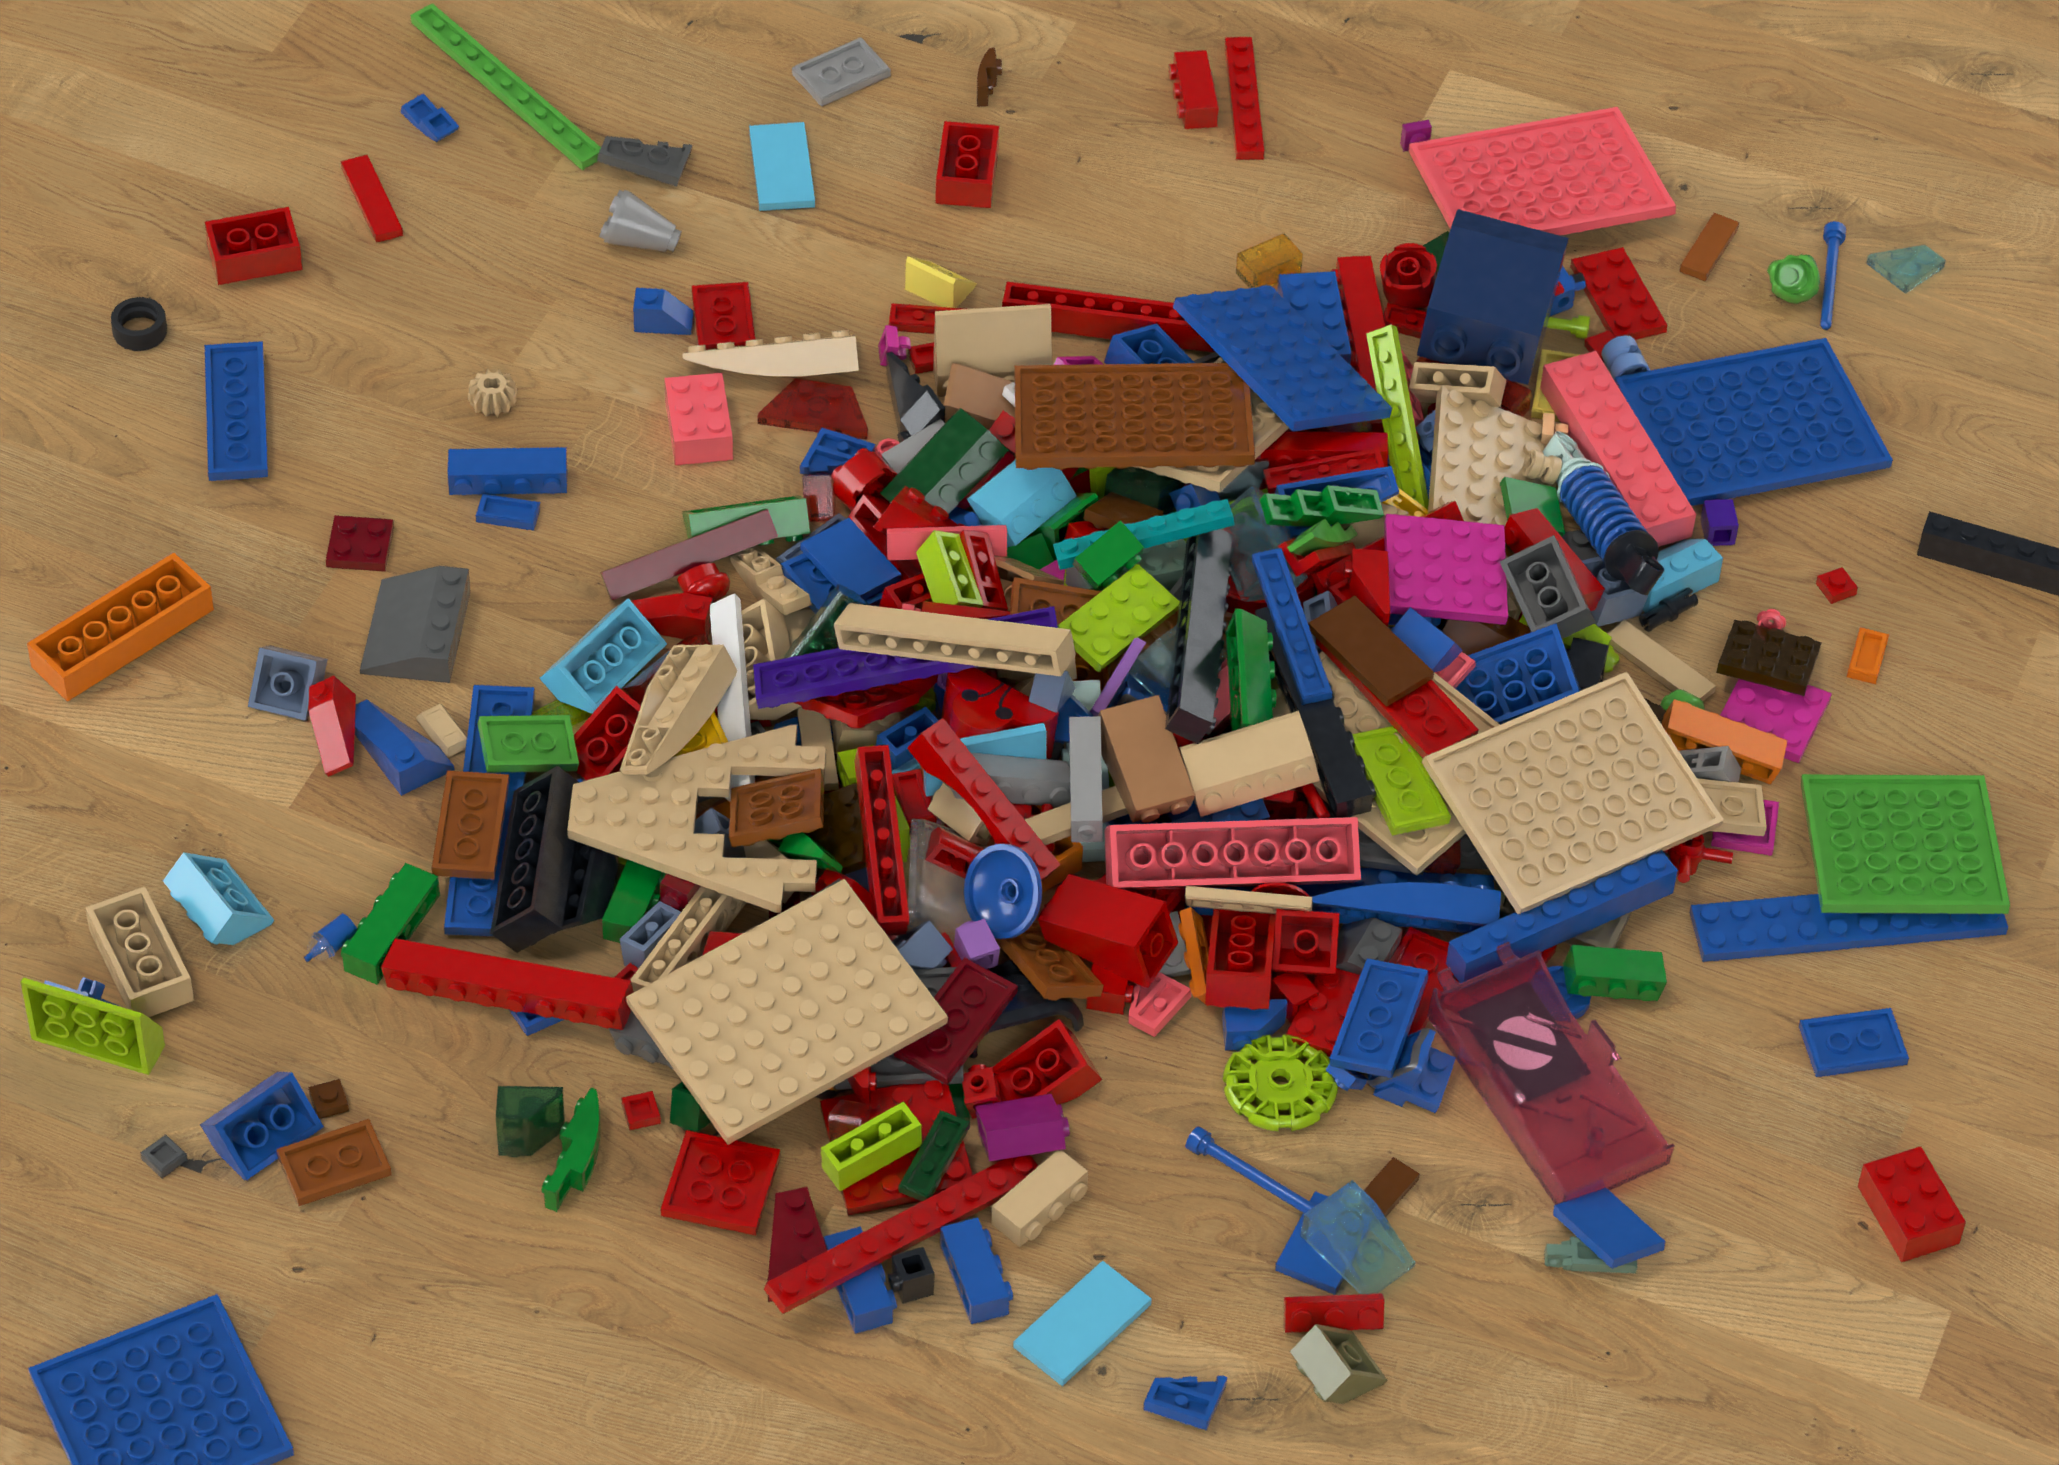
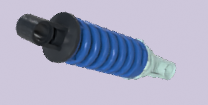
(1605, 517)

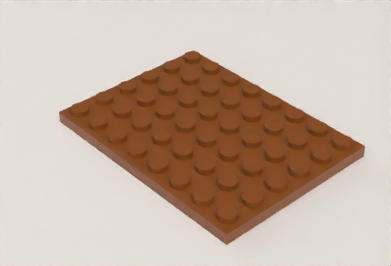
(1132, 416)

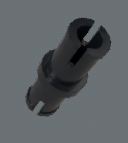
(1668, 610)

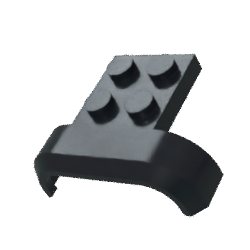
(1029, 1003)

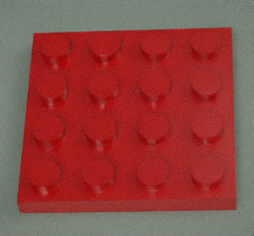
(882, 1187)

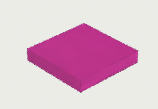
(1751, 843)

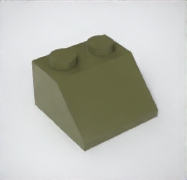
(1336, 1364)

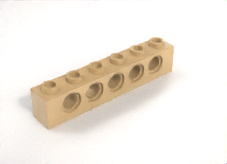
(688, 935)

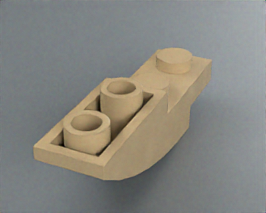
(766, 580)

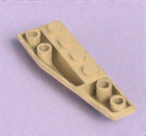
(784, 357)
(677, 704)

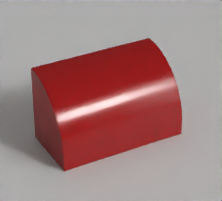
(951, 852)

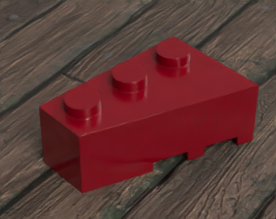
(794, 1232)

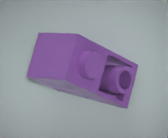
(977, 943)

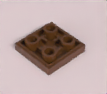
(1115, 507)

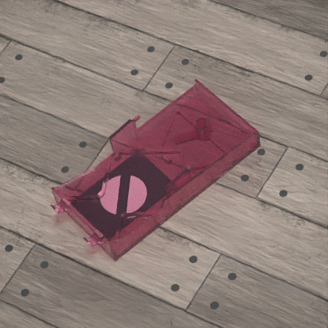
(1547, 1078)

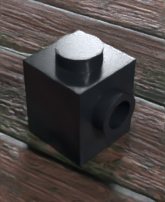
(912, 1275)

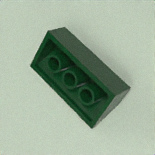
(949, 463)

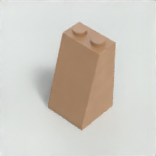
(976, 394)
(1144, 760)

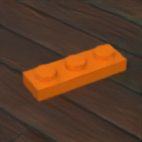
(1196, 956)

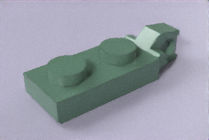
(1576, 1256)

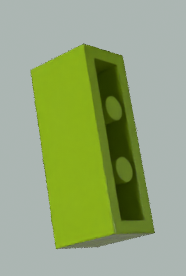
(948, 570)
(871, 1146)

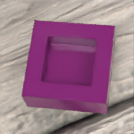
(1415, 132)

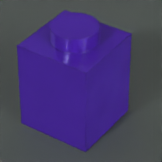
(1719, 522)

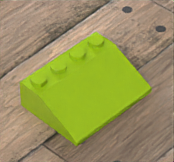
(92, 1027)

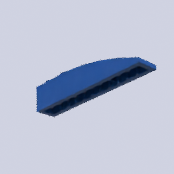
(1416, 904)

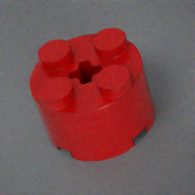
(1408, 275)
(861, 475)

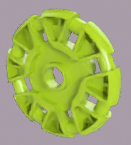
(1273, 1096)

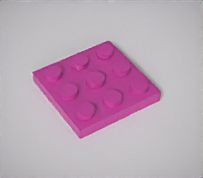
(1779, 713)

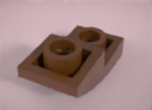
(987, 76)

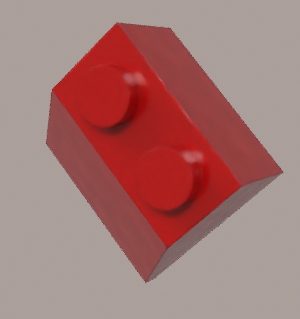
(1305, 942)

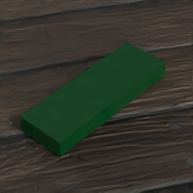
(934, 1156)

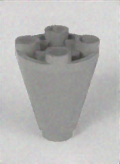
(638, 225)

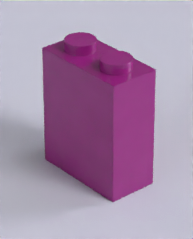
(1021, 1127)

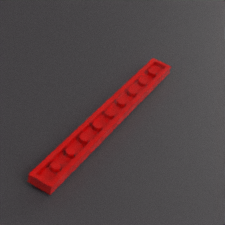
(897, 1233)

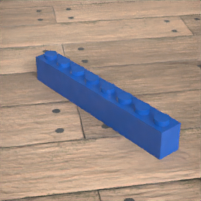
(1564, 916)

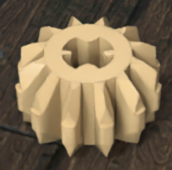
(492, 393)

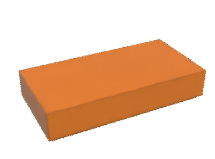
(1867, 655)

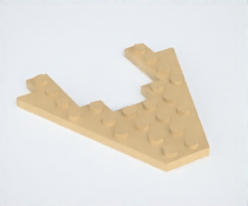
(655, 816)

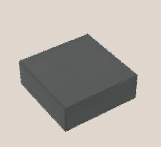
(163, 1156)

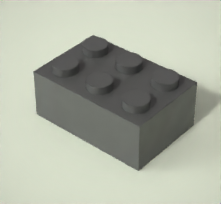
(1547, 588)

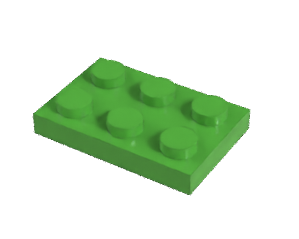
(527, 743)

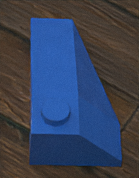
(399, 750)

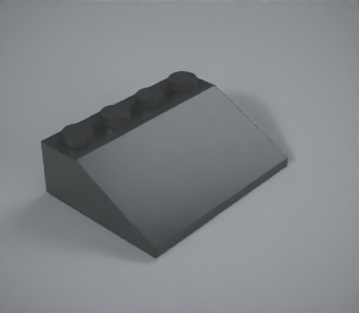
(418, 625)

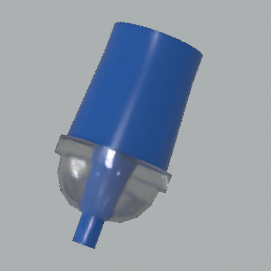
(330, 938)

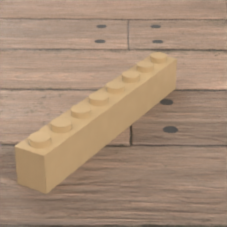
(955, 639)

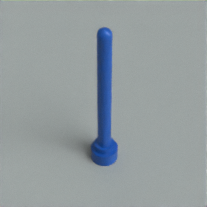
(1834, 236)
(1202, 1143)

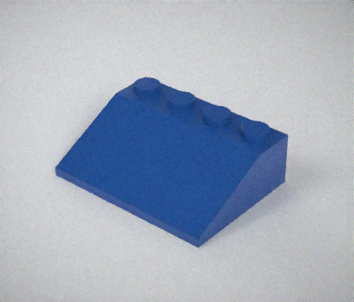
(1520, 675)

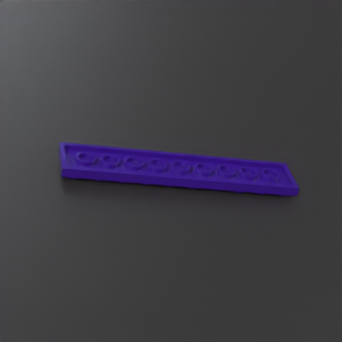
(846, 670)

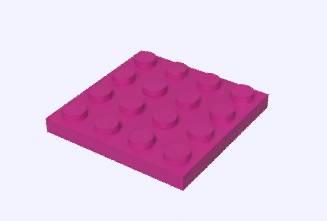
(1446, 568)

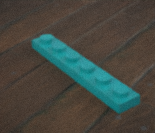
(1156, 530)

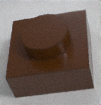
(328, 1099)

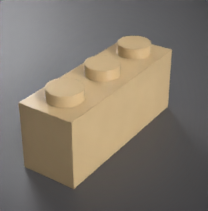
(1472, 381)
(1040, 1198)

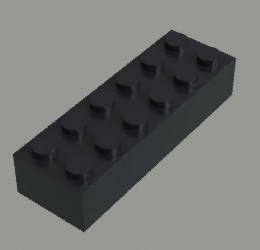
(535, 862)

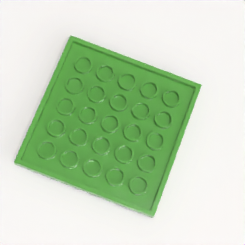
(1904, 844)

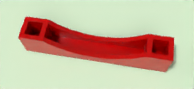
(948, 759)

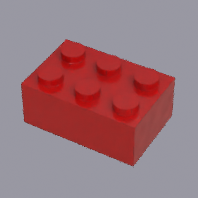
(967, 164)
(253, 245)
(1911, 1204)

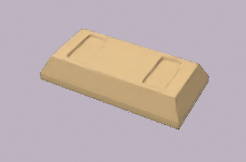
(443, 730)

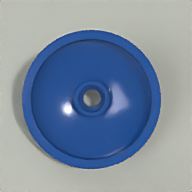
(1003, 890)

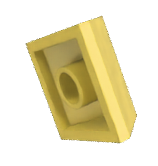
(936, 283)

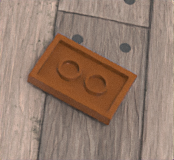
(333, 1162)

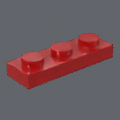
(1335, 1311)

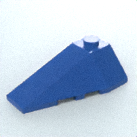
(1375, 479)

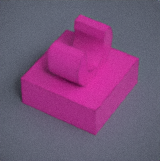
(892, 343)

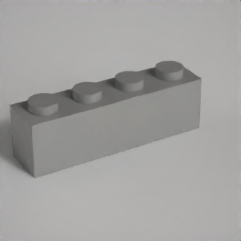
(1028, 779)

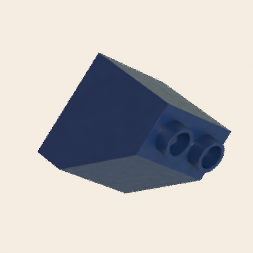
(1492, 295)

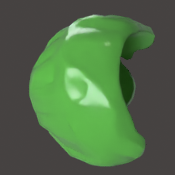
(1794, 278)

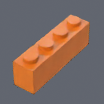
(1756, 751)

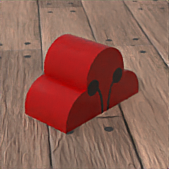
(985, 705)

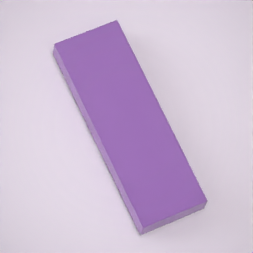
(1118, 676)

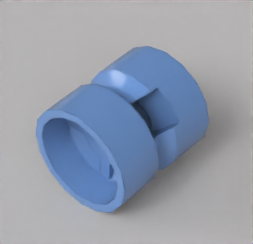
(1623, 357)

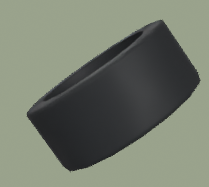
(139, 339)

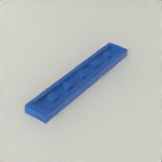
(1291, 626)

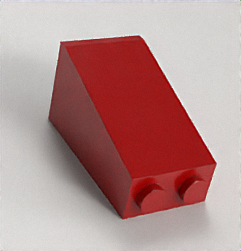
(1110, 928)

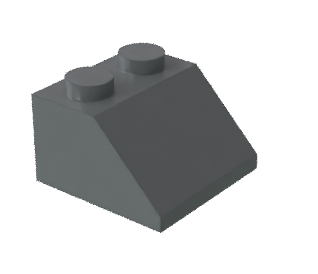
(1365, 940)

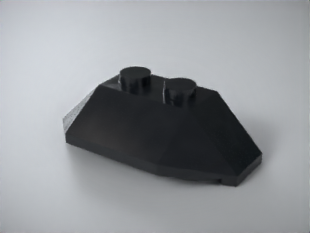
(589, 885)

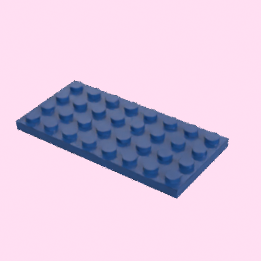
(1282, 358)

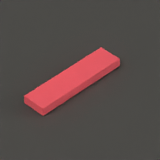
(904, 542)

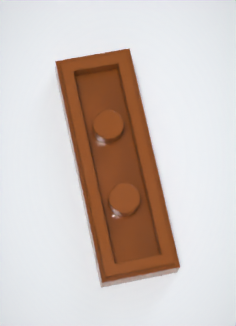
(1709, 246)

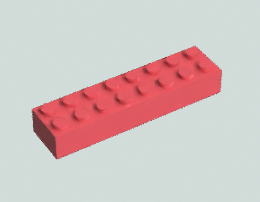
(1612, 436)
(1232, 853)

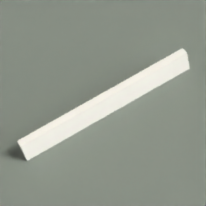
(734, 705)

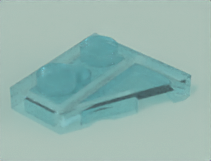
(1906, 266)

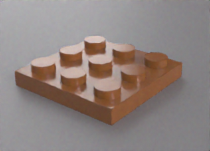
(776, 808)

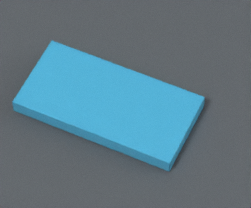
(781, 166)
(1017, 742)
(1082, 1323)

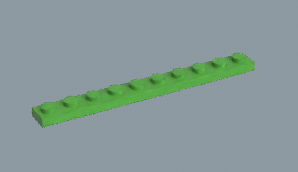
(506, 86)

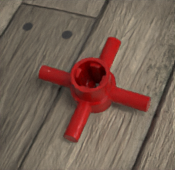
(1689, 855)

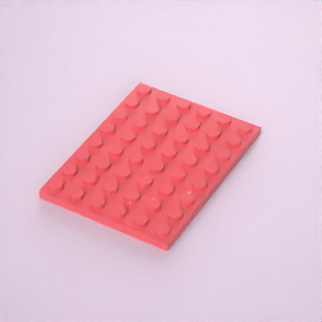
(1546, 174)

